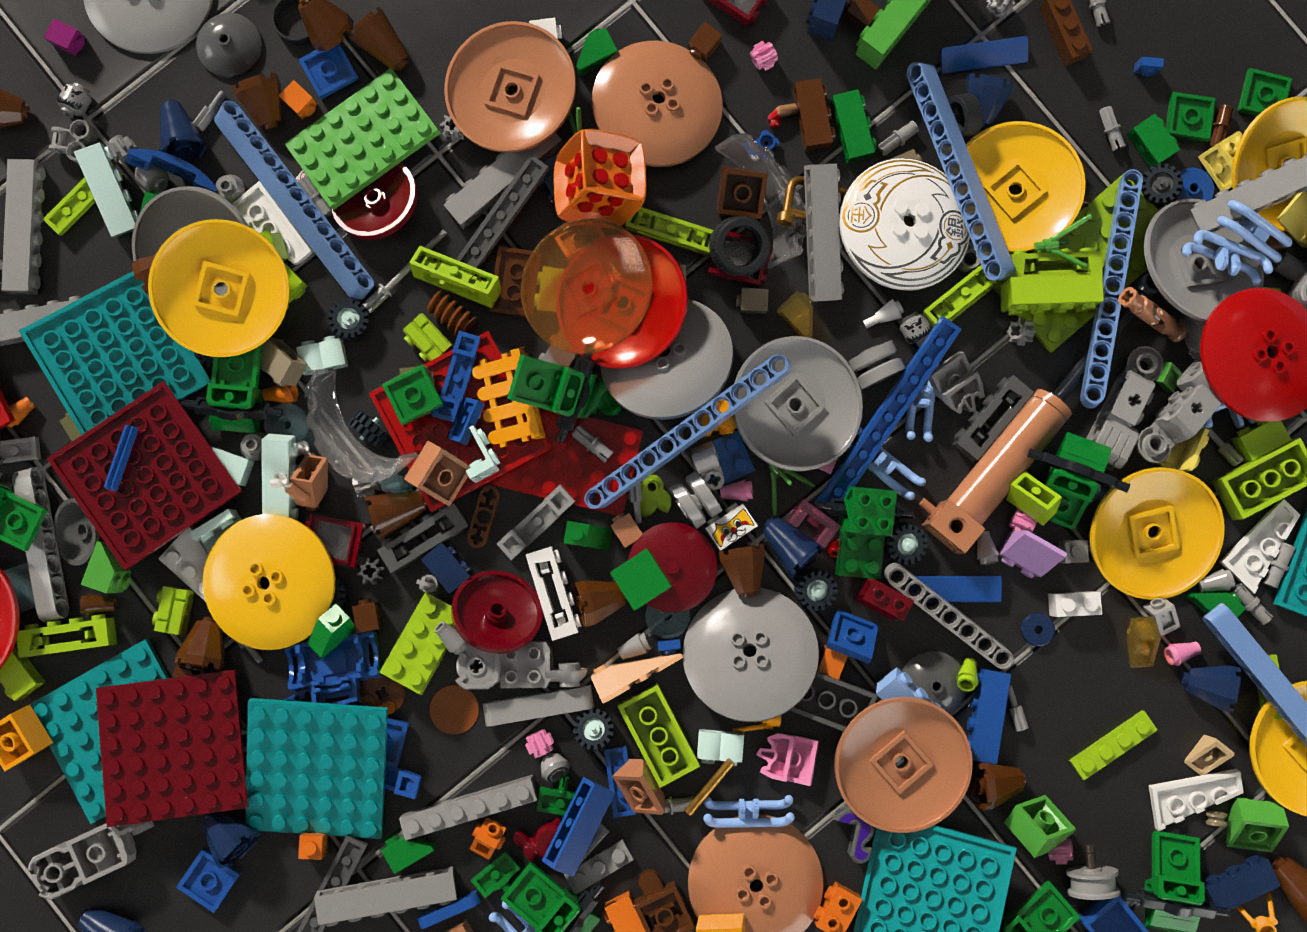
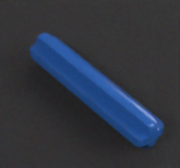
(121, 458)

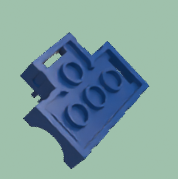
(338, 671)

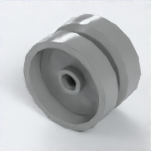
(875, 362)
(696, 499)

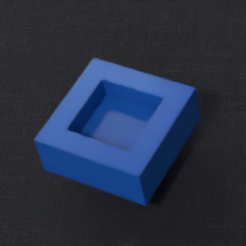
(1148, 66)
(669, 646)

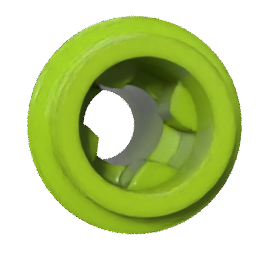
(968, 677)

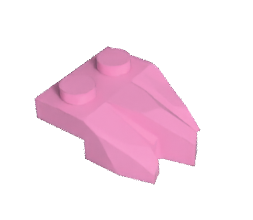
(790, 758)

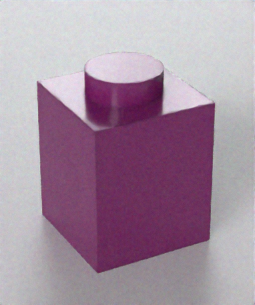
(65, 37)

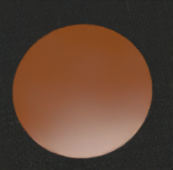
(454, 709)

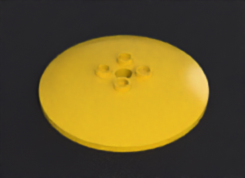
(1267, 142)
(1043, 168)
(185, 282)
(1186, 538)
(298, 575)
(1280, 757)

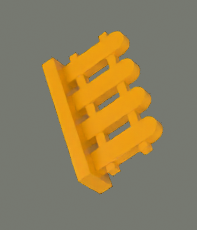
(497, 413)

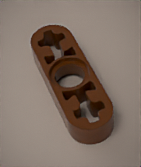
(483, 499)

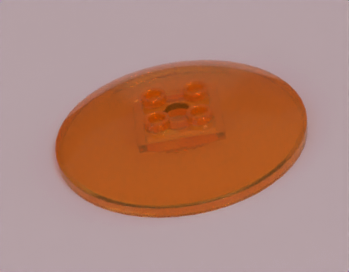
(557, 279)

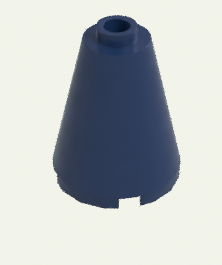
(178, 132)
(791, 546)
(102, 921)

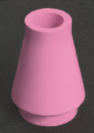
(737, 491)
(1181, 652)

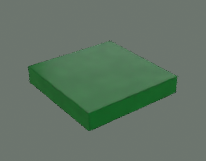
(1262, 90)
(1190, 116)
(412, 394)
(641, 579)

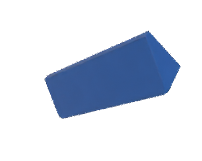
(984, 55)
(963, 588)

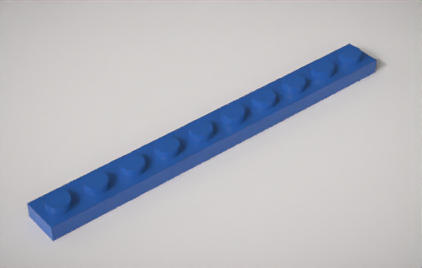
(891, 410)

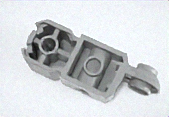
(1125, 405)
(1181, 417)
(519, 669)
(84, 858)

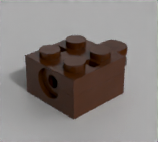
(662, 905)

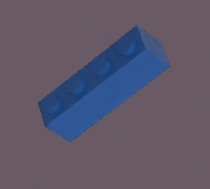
(988, 715)
(578, 827)

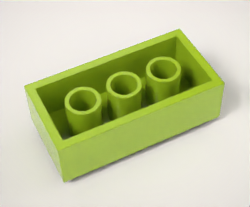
(1051, 294)
(1264, 480)
(419, 647)
(658, 735)

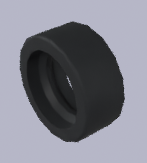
(972, 110)

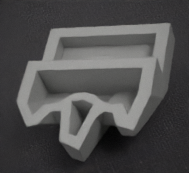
(957, 383)

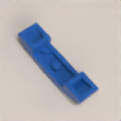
(145, 157)
(458, 376)
(402, 781)

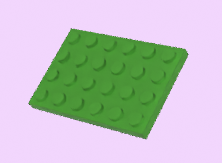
(362, 138)

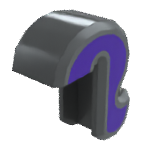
(861, 834)

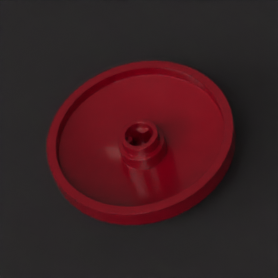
(380, 206)
(686, 561)
(496, 612)

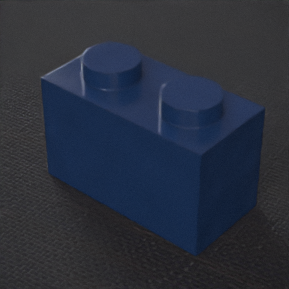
(447, 567)

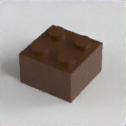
(741, 192)

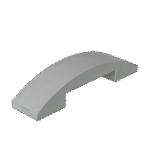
(536, 522)

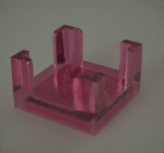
(815, 518)

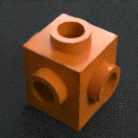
(488, 837)

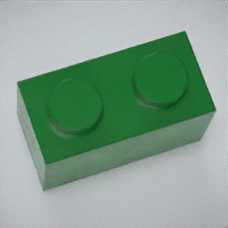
(1153, 141)

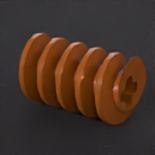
(449, 314)

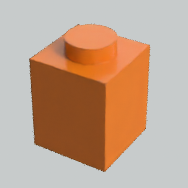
(298, 100)
(831, 662)
(313, 846)

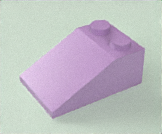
(1030, 553)

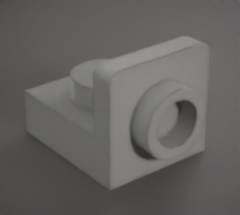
(1076, 550)
(1163, 614)

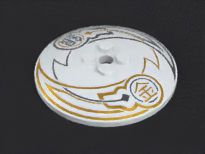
(881, 241)

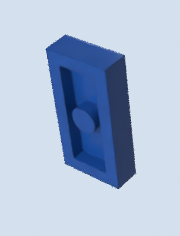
(467, 417)

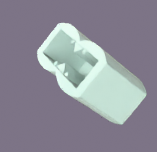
(323, 355)
(720, 746)

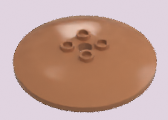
(506, 57)
(667, 130)
(922, 789)
(775, 855)

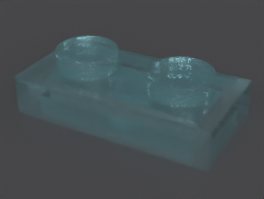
(395, 484)

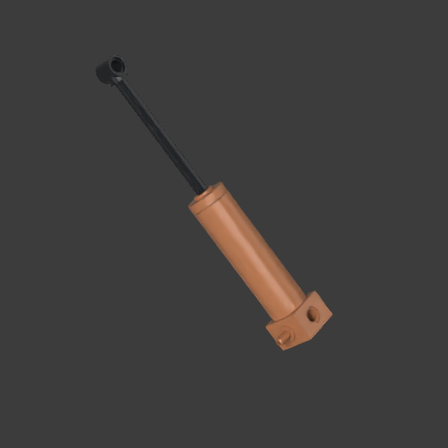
(1007, 457)

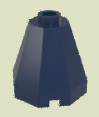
(991, 93)
(1214, 685)
(228, 837)

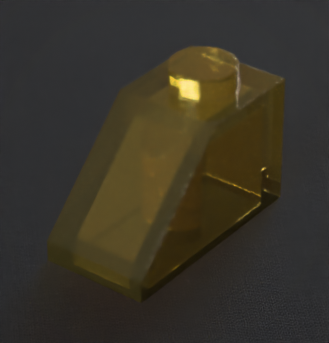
(798, 314)
(1142, 641)

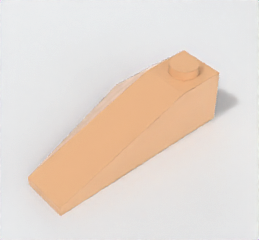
(619, 677)

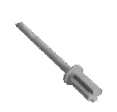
(383, 292)

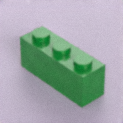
(853, 126)

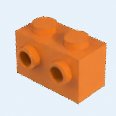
(837, 909)

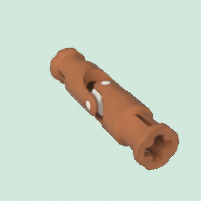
(1152, 314)

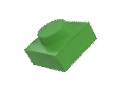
(1169, 377)

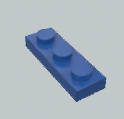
(615, 759)

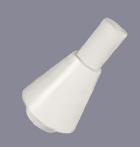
(888, 312)

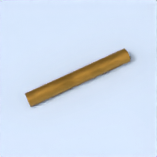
(709, 787)

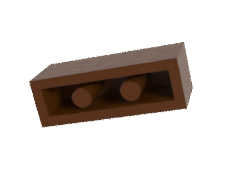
(1066, 30)
(813, 115)

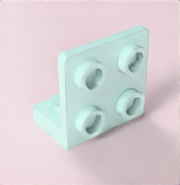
(481, 469)
(214, 528)

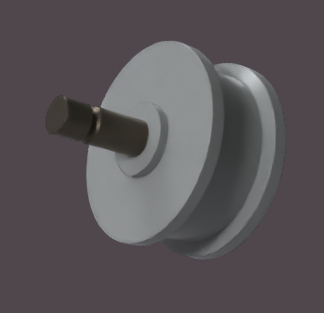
(1092, 880)

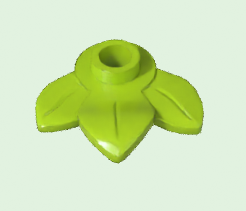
(655, 498)

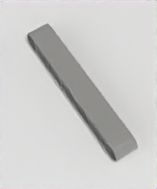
(43, 554)
(958, 620)

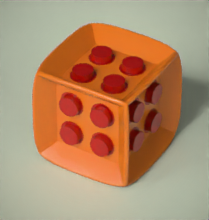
(599, 177)

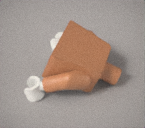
(308, 481)

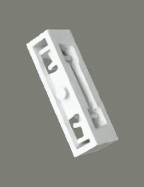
(566, 599)

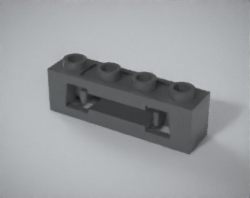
(1016, 390)
(392, 556)

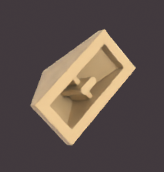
(1208, 755)

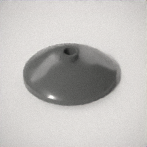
(235, 55)
(74, 533)
(941, 668)

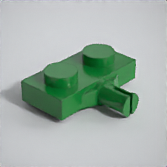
(555, 800)
(496, 874)

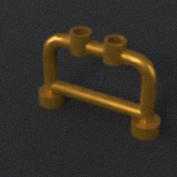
(788, 214)

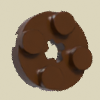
(394, 700)

